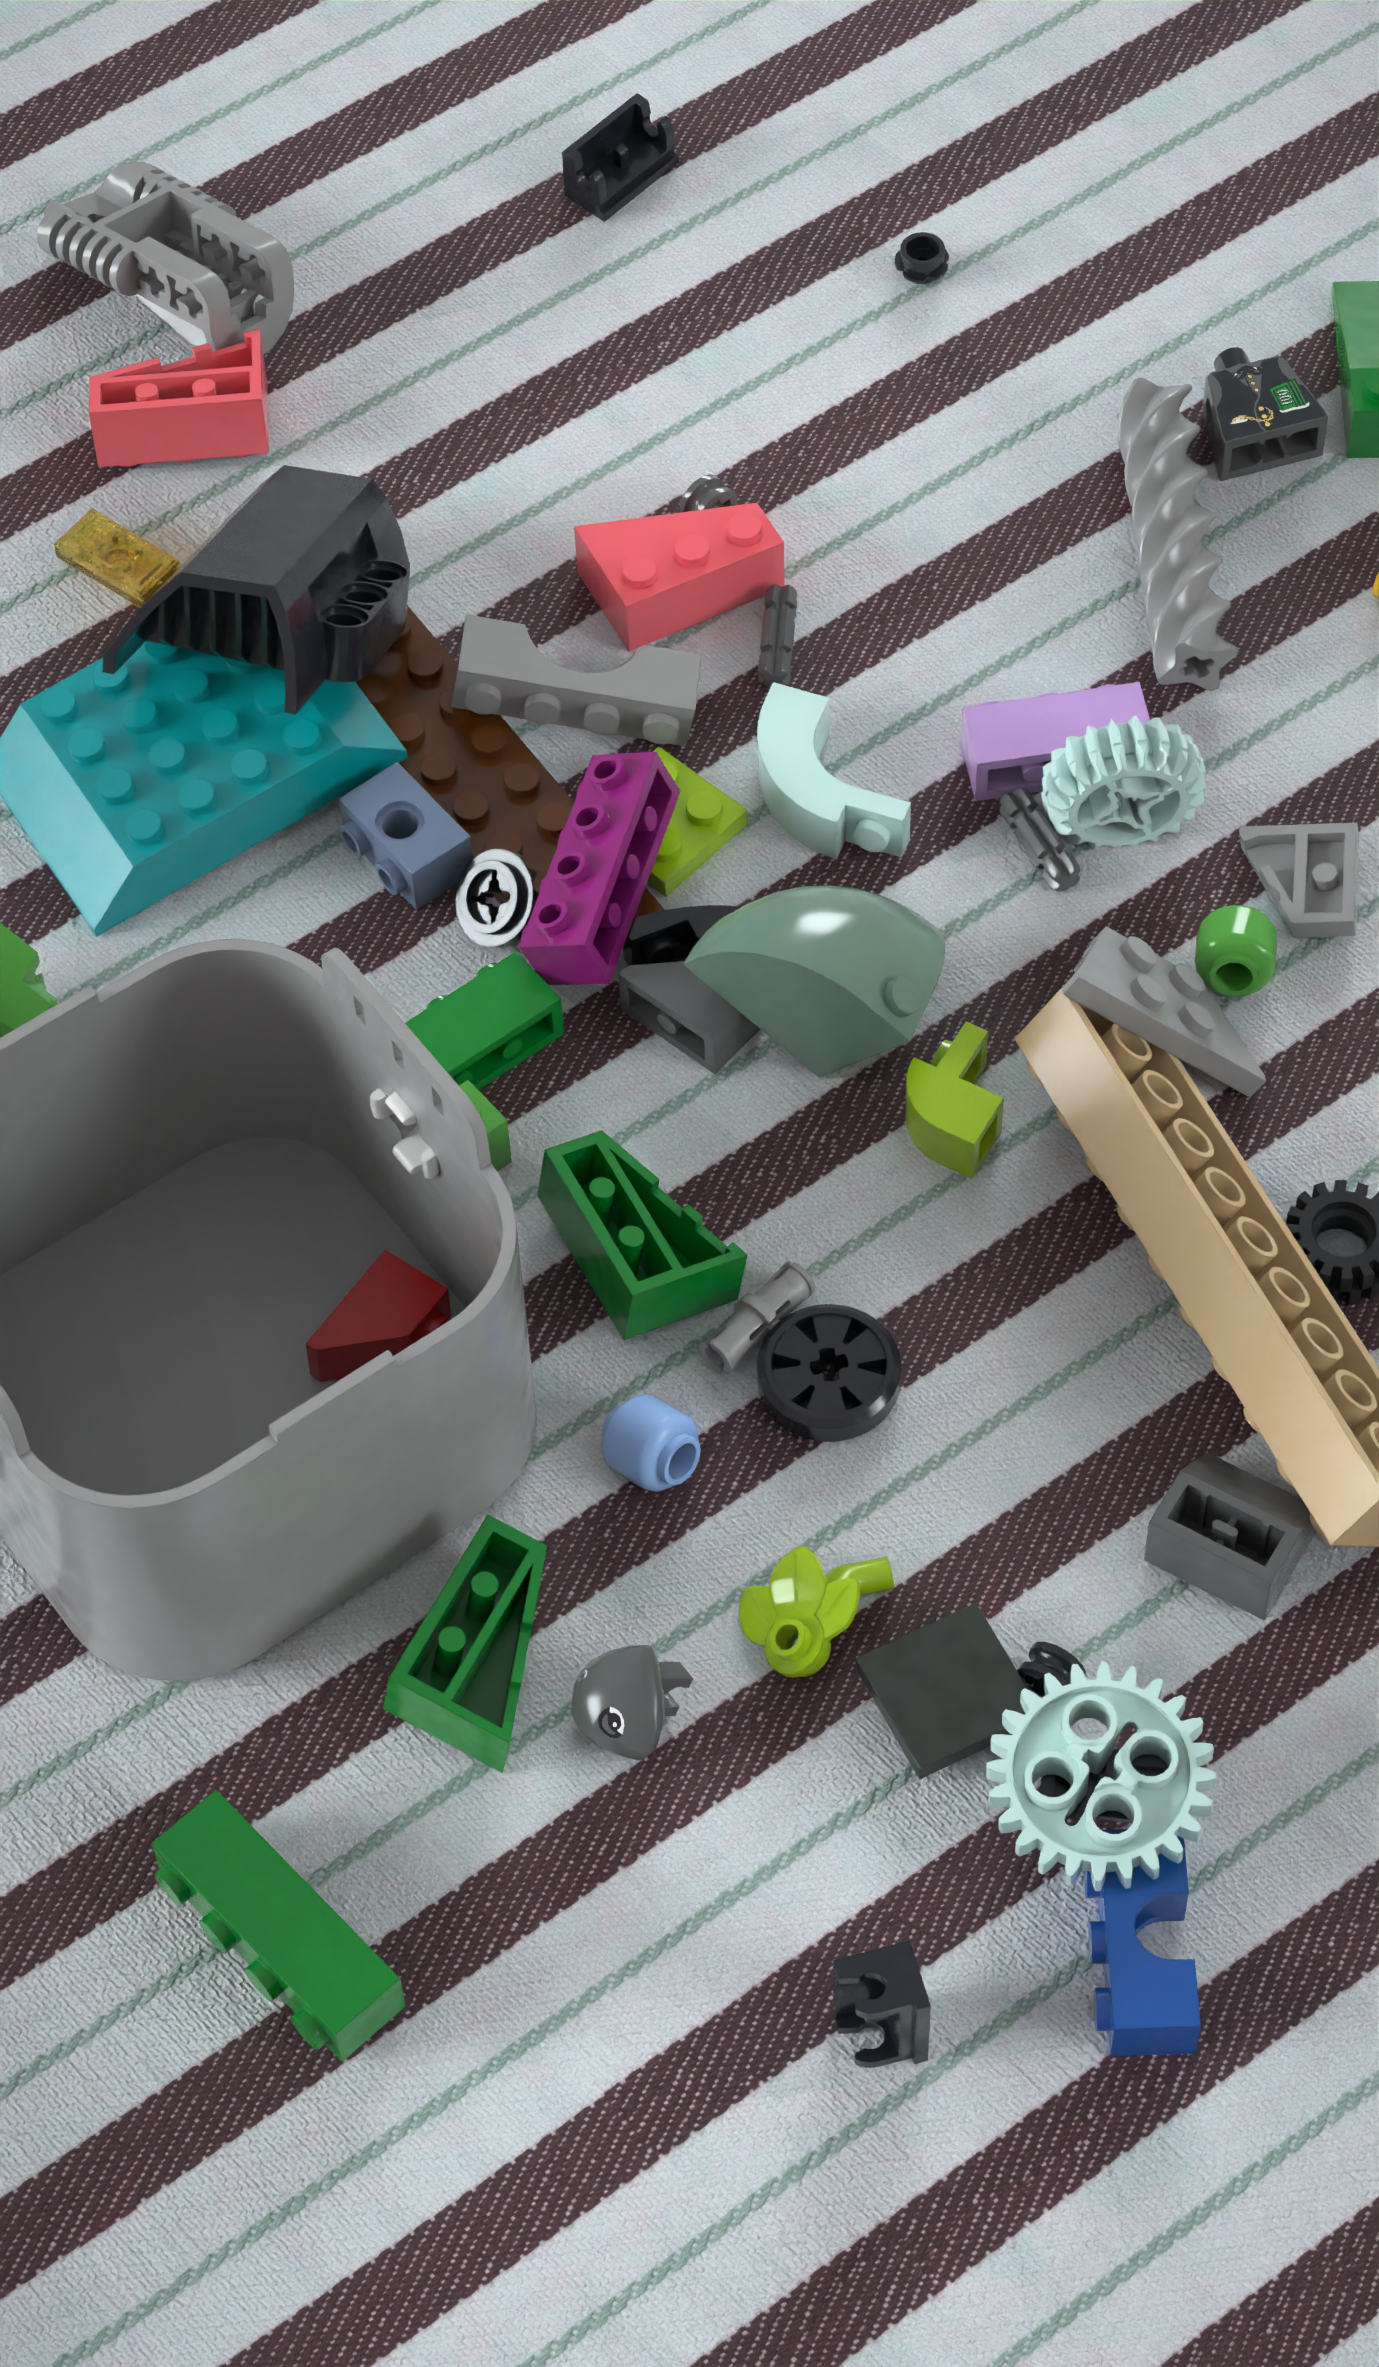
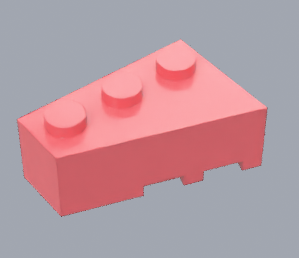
(184, 408)
(678, 568)

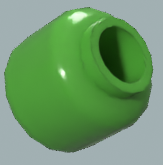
(1236, 950)

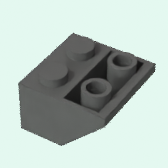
(1229, 1534)

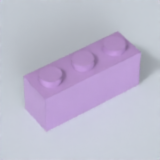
(1014, 739)

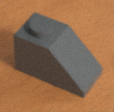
(684, 1012)

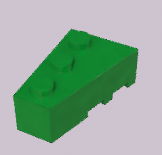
(632, 1240)
(472, 1647)

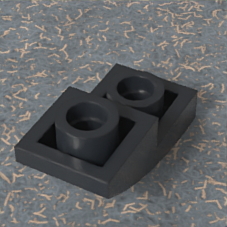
(670, 933)

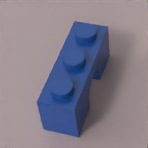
(1146, 1999)

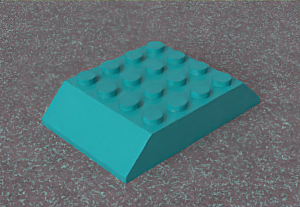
(176, 770)

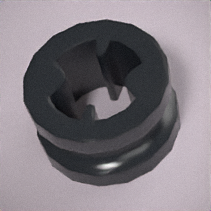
(1047, 1659)

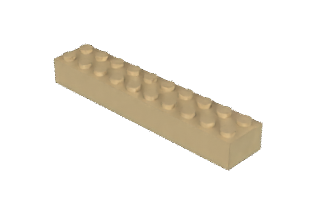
(1223, 1256)

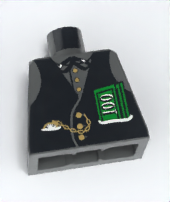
(1259, 415)

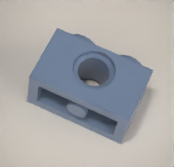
(404, 836)

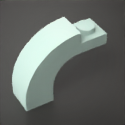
(808, 798)

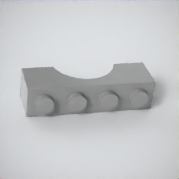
(509, 677)

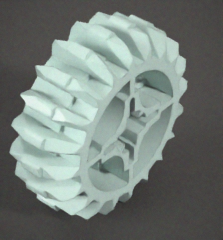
(1123, 783)

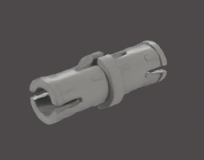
(756, 1316)

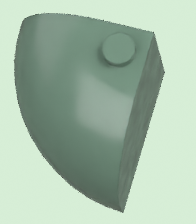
(824, 971)

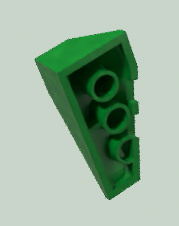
(1358, 362)

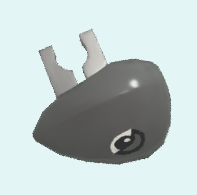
(625, 1698)

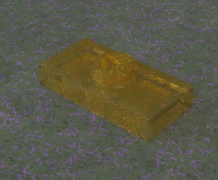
(115, 557)

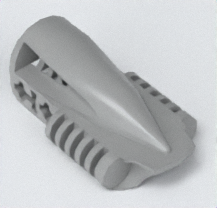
(176, 255)

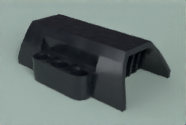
(291, 581)

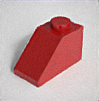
(381, 1313)

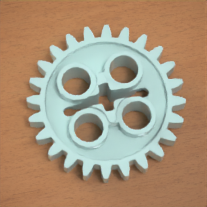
(1155, 1805)

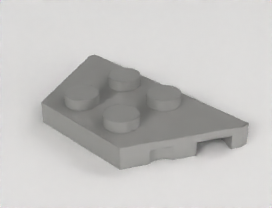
(1163, 1006)

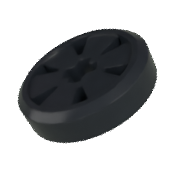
(795, 1388)

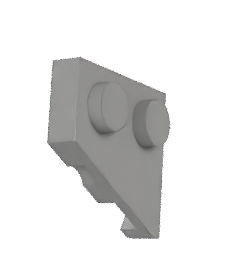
(1308, 874)

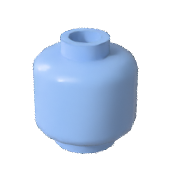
(650, 1443)

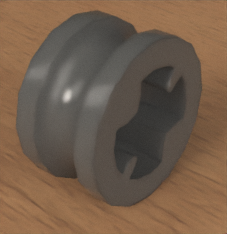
(707, 493)

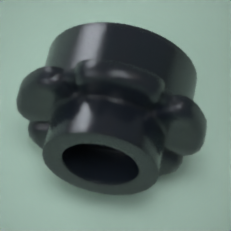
(922, 258)

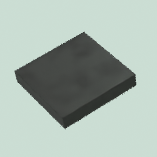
(943, 1689)

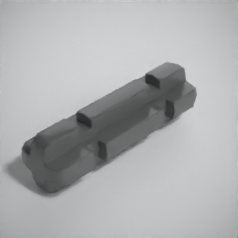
(777, 635)
(1039, 839)

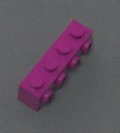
(600, 869)

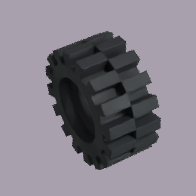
(1339, 1211)

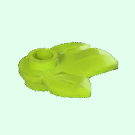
(800, 1607)

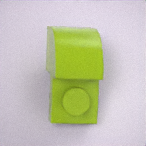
(945, 1109)

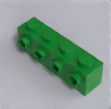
(277, 1926)

